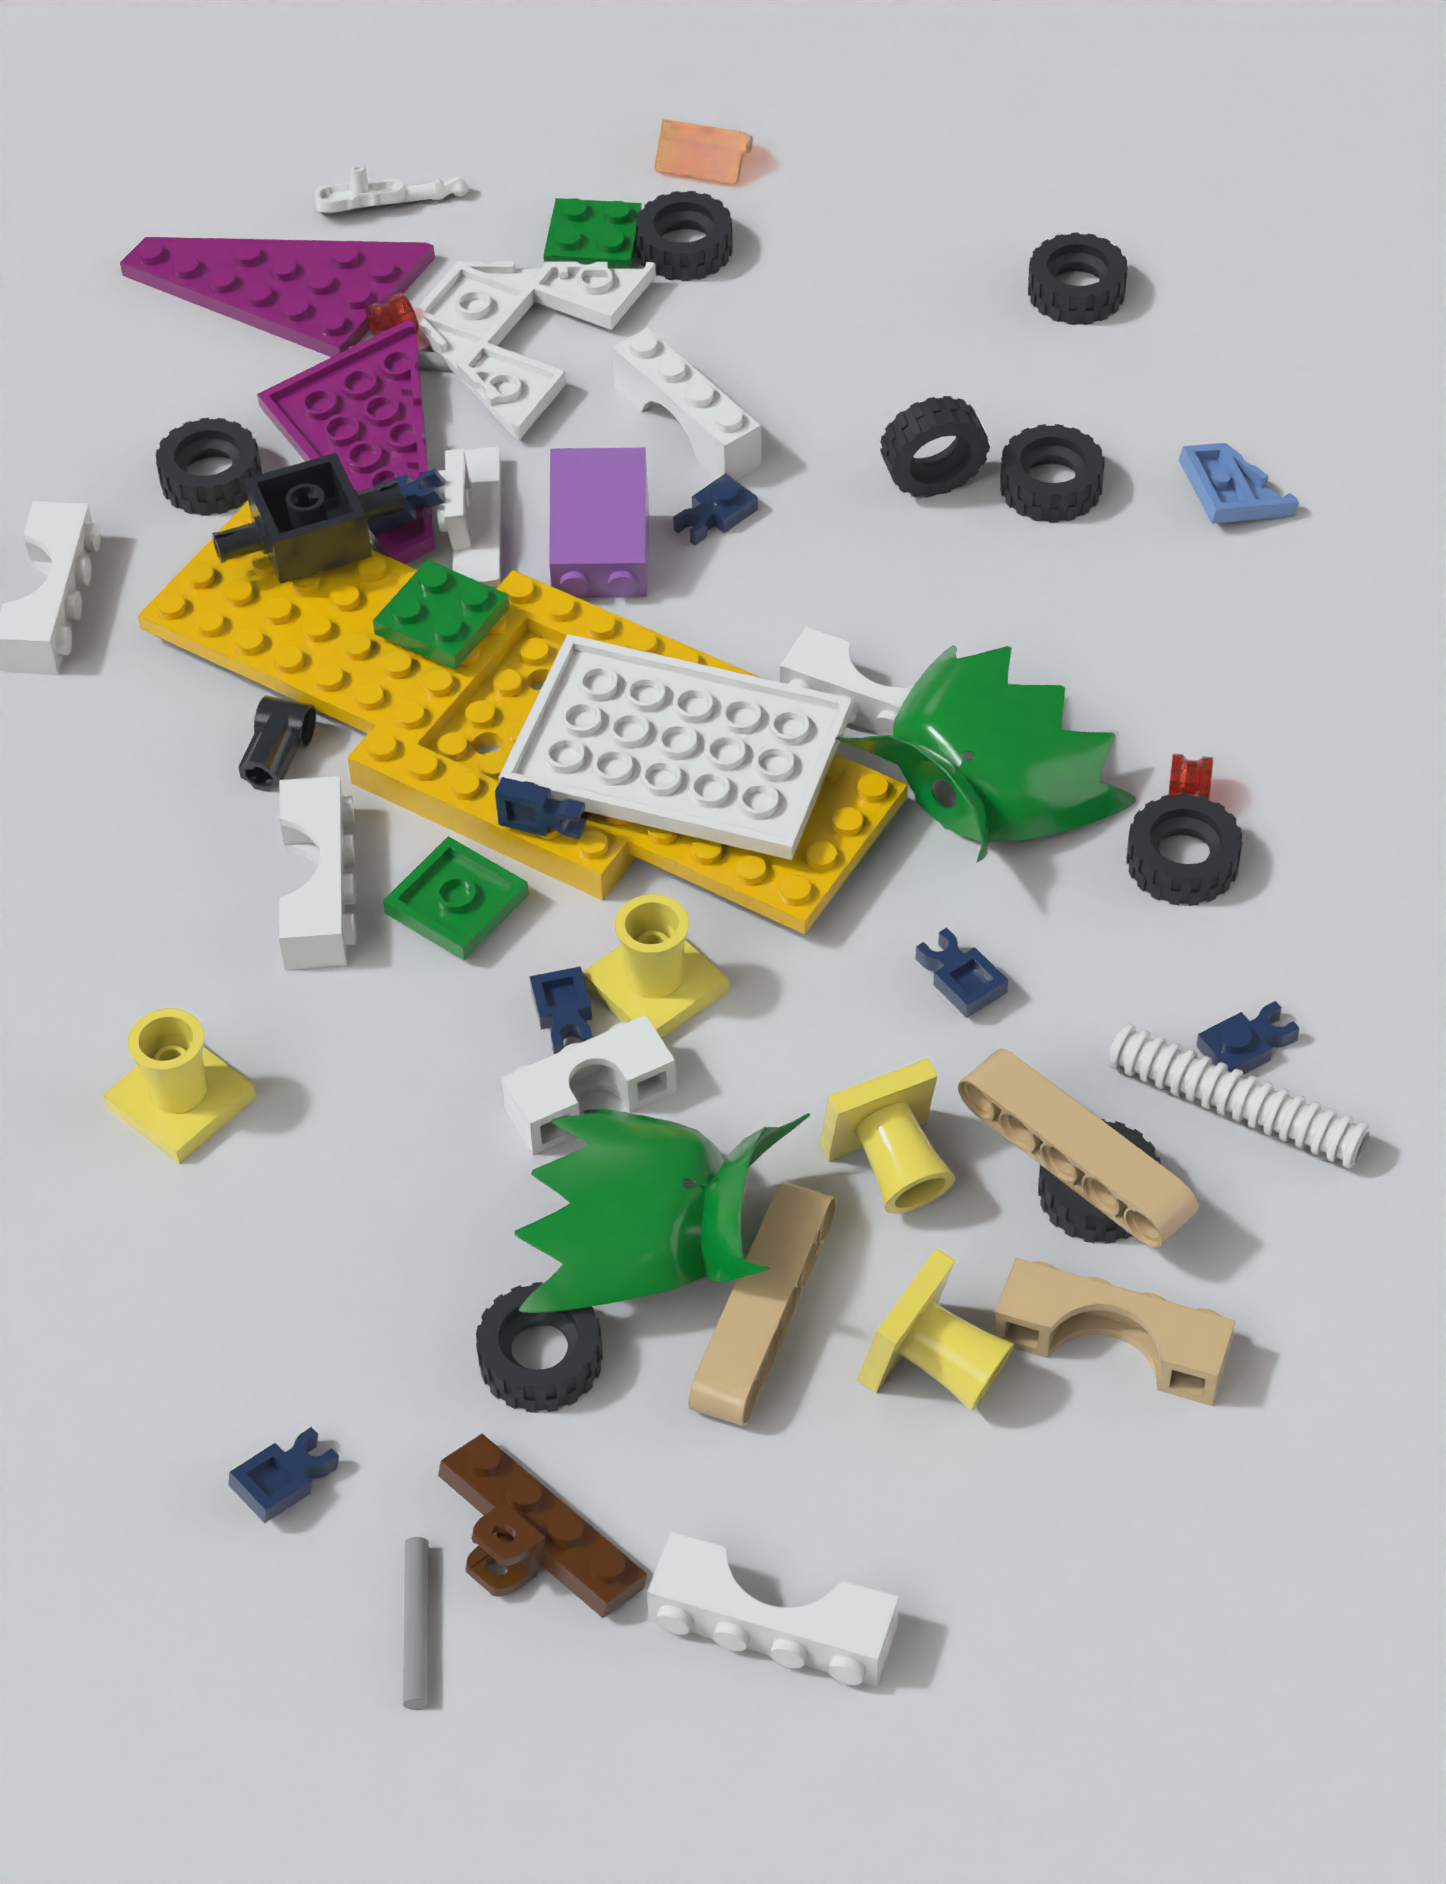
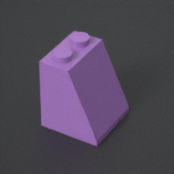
(599, 522)

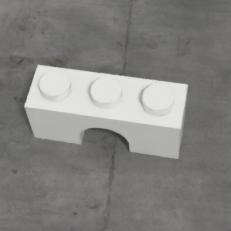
(623, 1060)

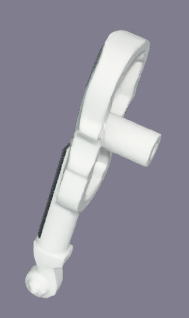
(385, 192)

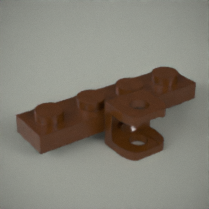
(532, 1528)

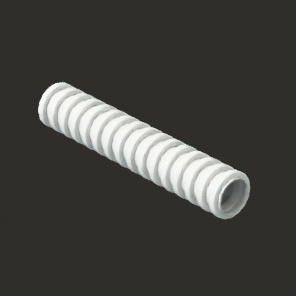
(1239, 1095)

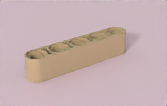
(1078, 1148)
(762, 1304)

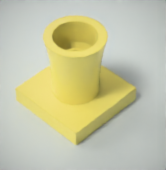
(655, 967)
(178, 1087)
(886, 1122)
(935, 1340)

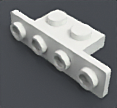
(473, 512)

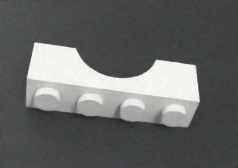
(718, 429)
(38, 626)
(825, 665)
(314, 917)
(837, 1634)

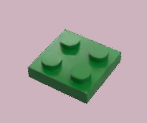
(593, 232)
(441, 614)
(456, 898)

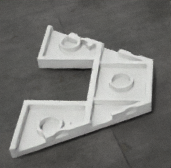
(483, 302)

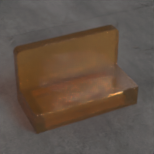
(701, 151)

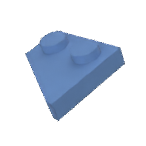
(1231, 486)

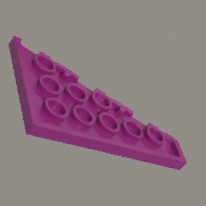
(285, 287)
(371, 415)

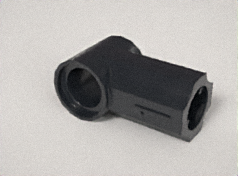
(278, 733)

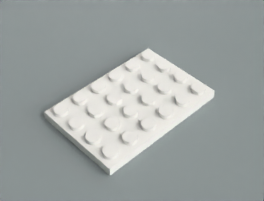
(680, 745)

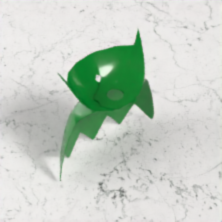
(1024, 769)
(632, 1218)

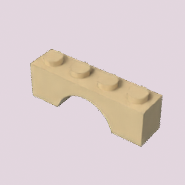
(1051, 1307)

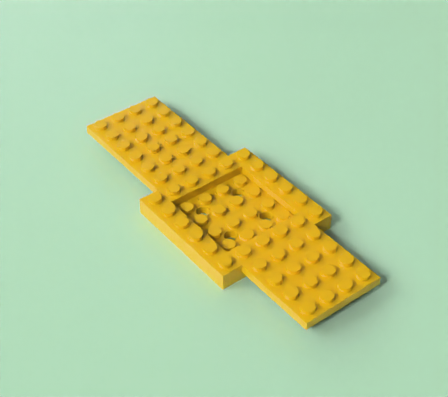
(429, 720)

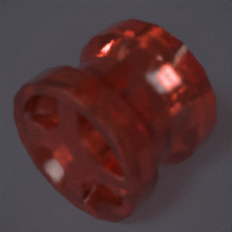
(390, 314)
(1190, 776)

